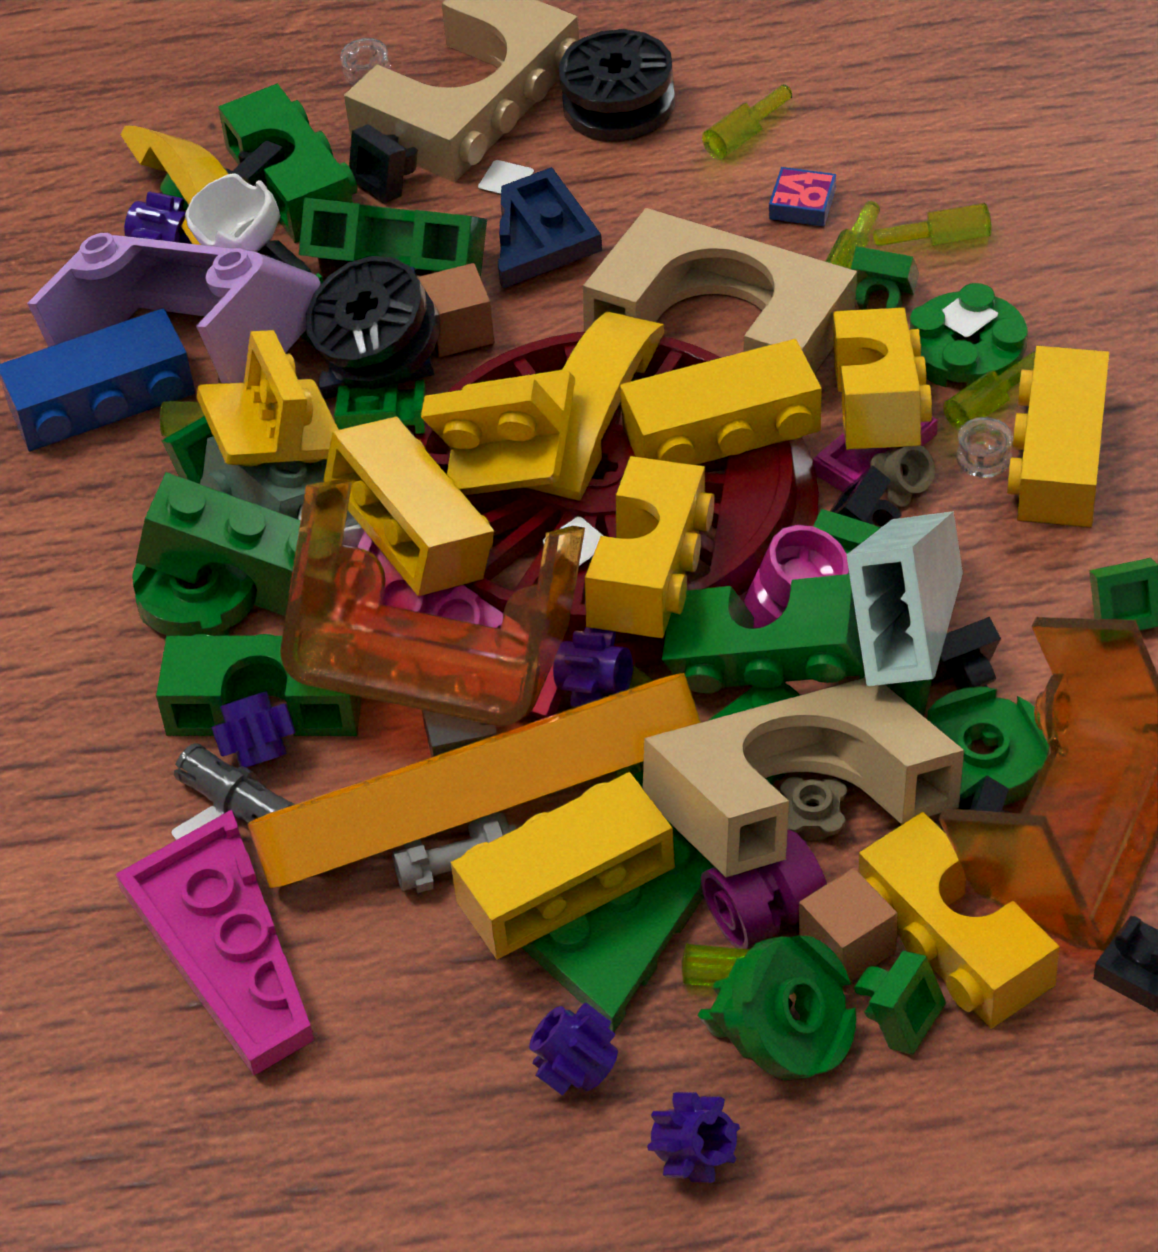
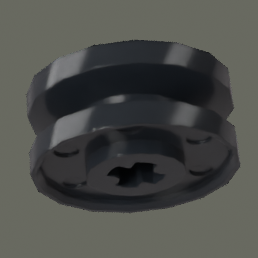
(617, 84)
(373, 322)

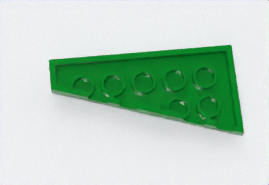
(618, 944)

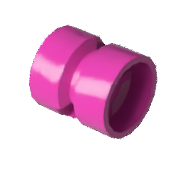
(792, 555)

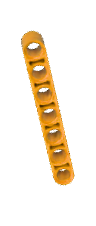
(468, 782)

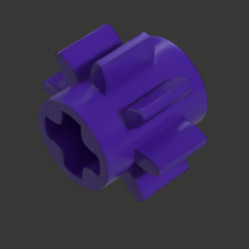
(157, 219)
(592, 666)
(253, 729)
(573, 1048)
(693, 1137)

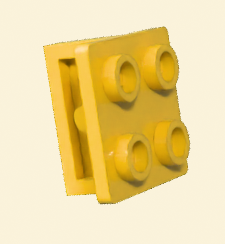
(270, 412)
(504, 430)

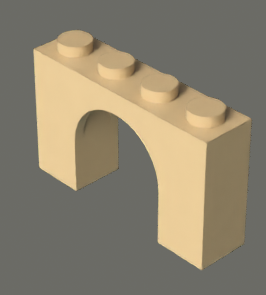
(461, 123)
(676, 259)
(714, 772)

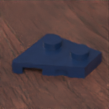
(542, 228)

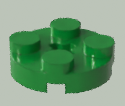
(998, 346)
(207, 610)
(979, 714)
(761, 1012)

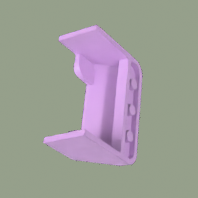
(226, 285)

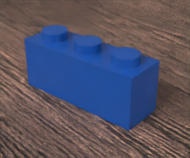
(96, 379)

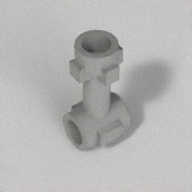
(417, 866)

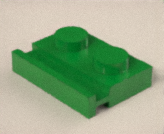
(365, 406)

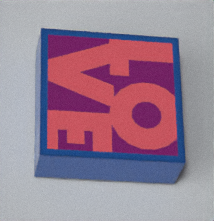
(802, 196)

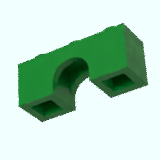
(309, 161)
(411, 236)
(202, 526)
(809, 641)
(212, 671)

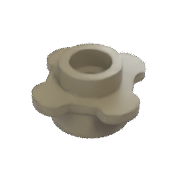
(917, 472)
(818, 821)

